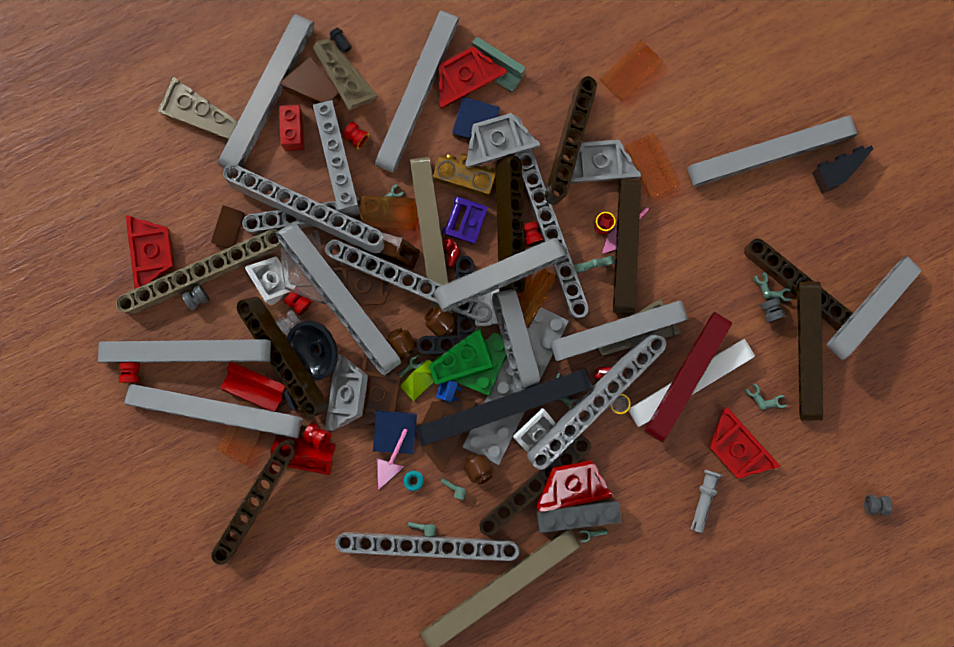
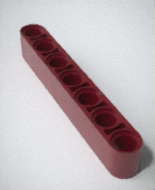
(688, 377)

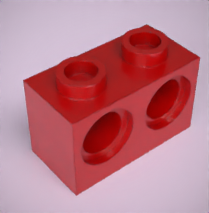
(291, 127)

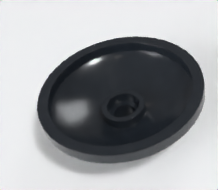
(306, 340)

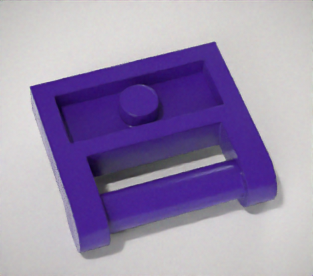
(471, 221)

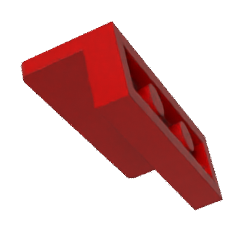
(253, 387)
(308, 457)

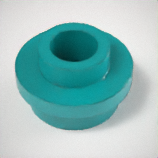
(408, 485)

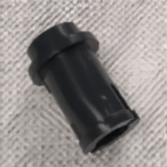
(337, 36)

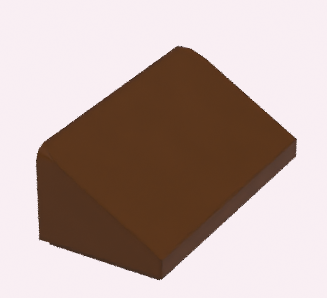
(227, 227)

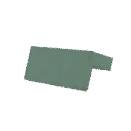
(514, 70)

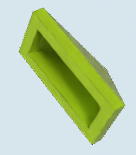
(418, 381)

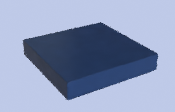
(472, 112)
(389, 428)

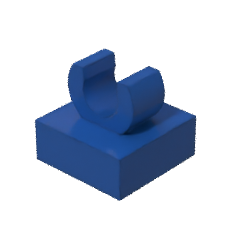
(447, 390)

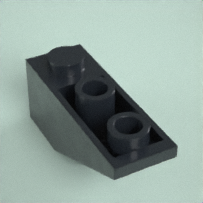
(834, 174)

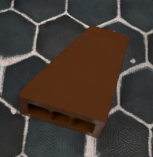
(311, 84)
(397, 250)

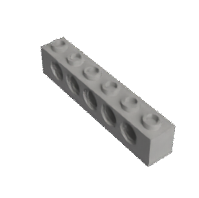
(336, 159)

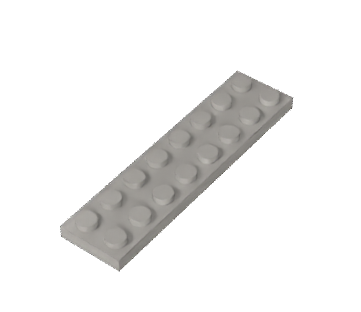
(495, 437)

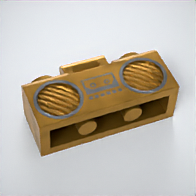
(456, 175)

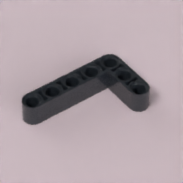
(461, 334)

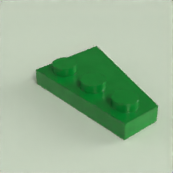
(462, 359)
(484, 380)

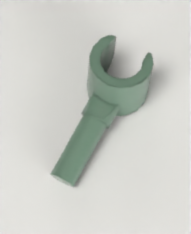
(413, 364)
(460, 492)
(429, 529)
(592, 534)

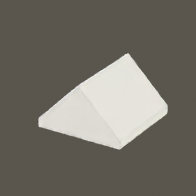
(268, 279)
(534, 430)

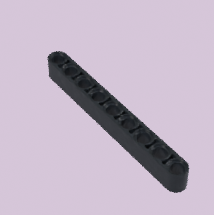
(503, 407)

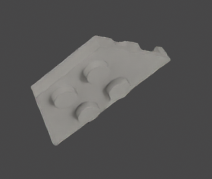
(498, 139)
(603, 162)
(346, 394)

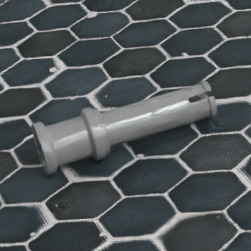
(707, 490)

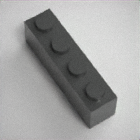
(579, 516)

